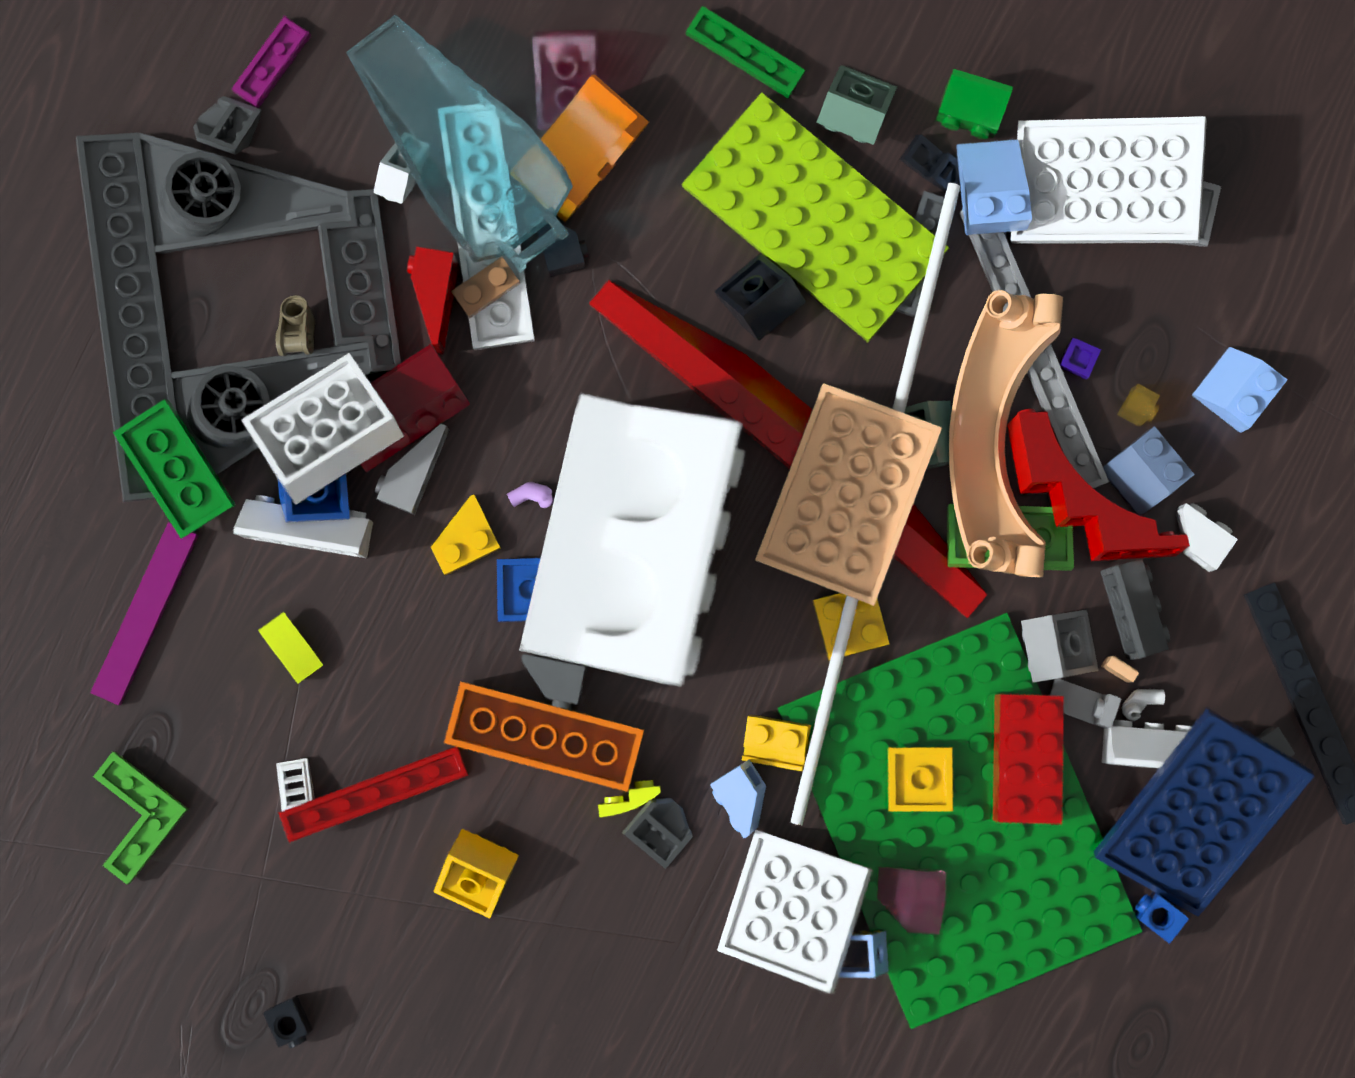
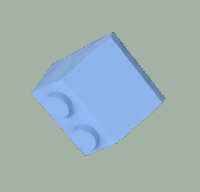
(1239, 388)

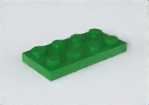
(174, 468)

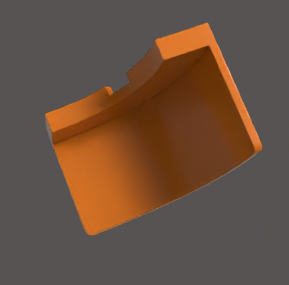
(592, 138)

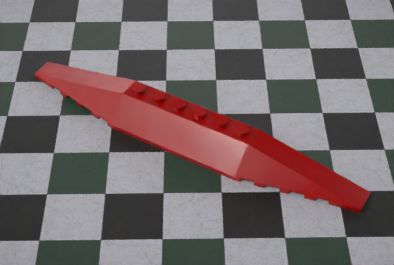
(770, 416)

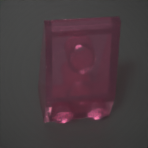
(561, 69)

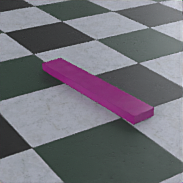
(143, 615)

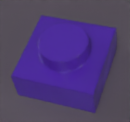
(1079, 358)

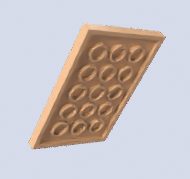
(848, 494)

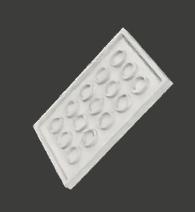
(1113, 180)

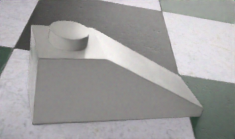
(410, 475)

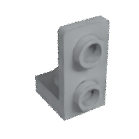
(1087, 704)

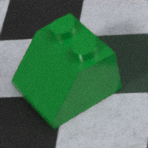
(973, 104)

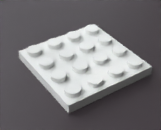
(794, 911)

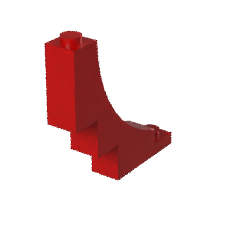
(1108, 527)

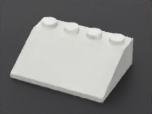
(322, 428)

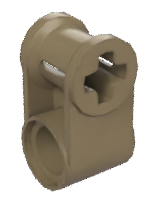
(295, 327)

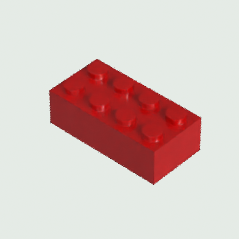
(1028, 759)

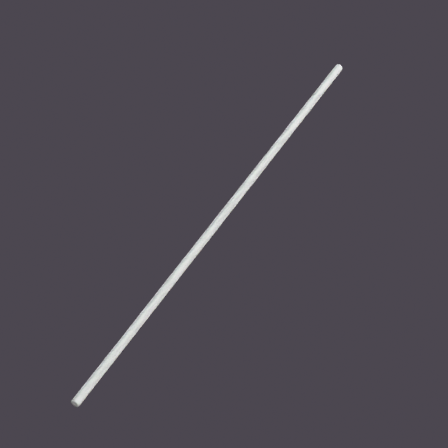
(899, 405)

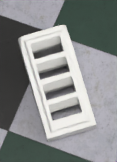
(283, 780)

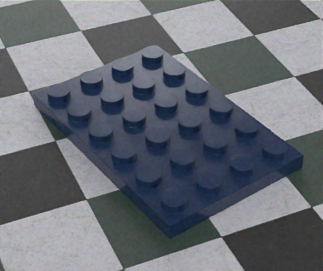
(1203, 812)

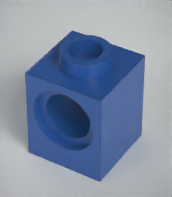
(1170, 925)

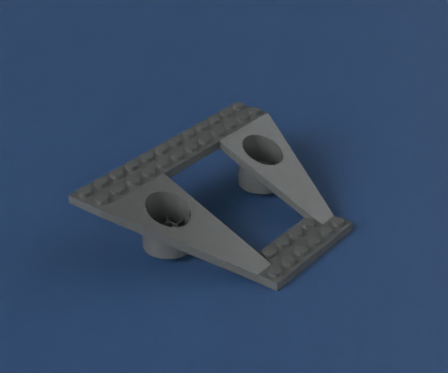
(136, 217)

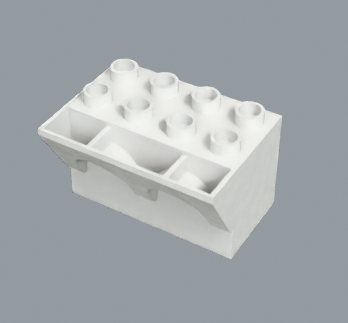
(633, 540)

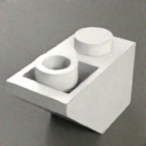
(1207, 540)

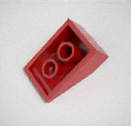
(434, 278)

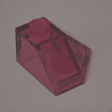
(913, 897)

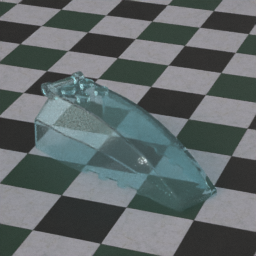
(465, 149)

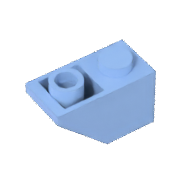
(742, 796)

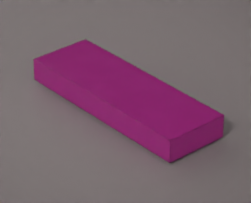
(271, 62)

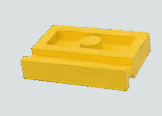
(776, 742)

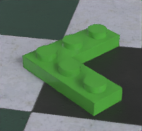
(158, 811)

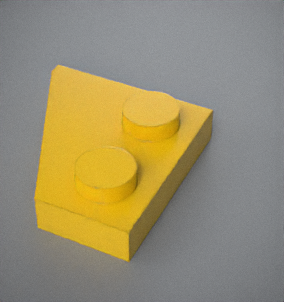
(465, 538)

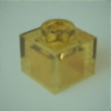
(1139, 405)

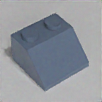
(1147, 471)

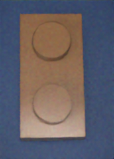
(485, 287)

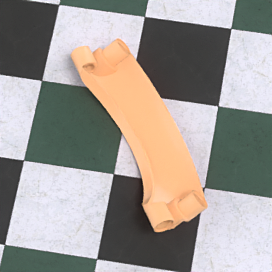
(988, 380)

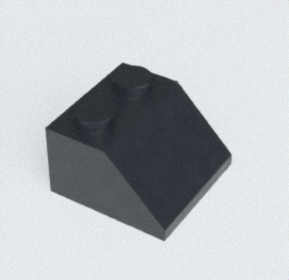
(760, 296)

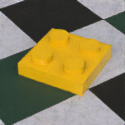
(866, 630)
(920, 779)

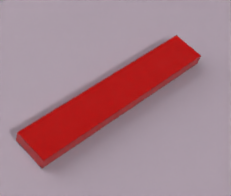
(373, 794)

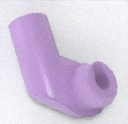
(532, 491)

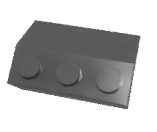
(1135, 609)

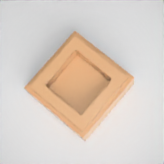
(1120, 669)

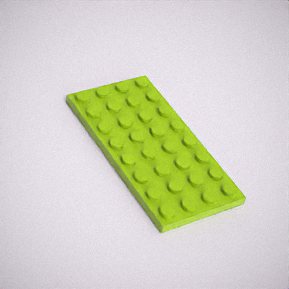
(813, 216)

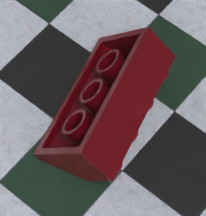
(419, 397)

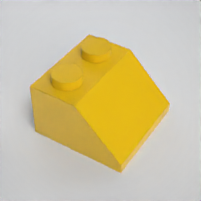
(475, 873)

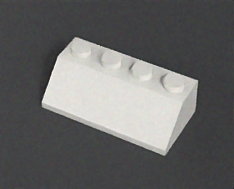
(265, 522)
(1140, 746)

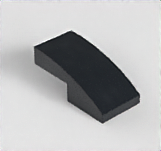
(931, 162)

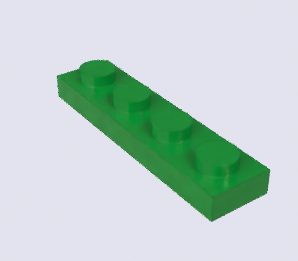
(745, 52)

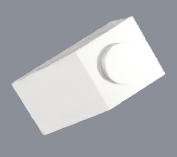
(394, 177)

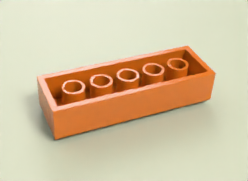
(544, 736)

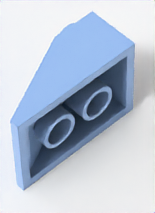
(993, 187)

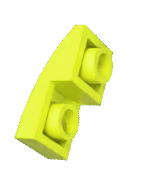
(290, 647)
(638, 796)

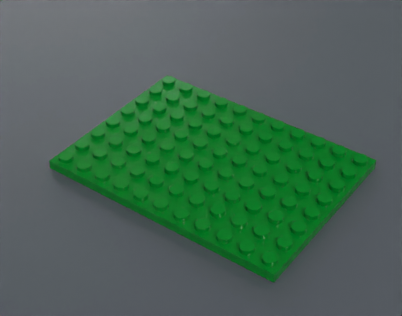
(1013, 891)

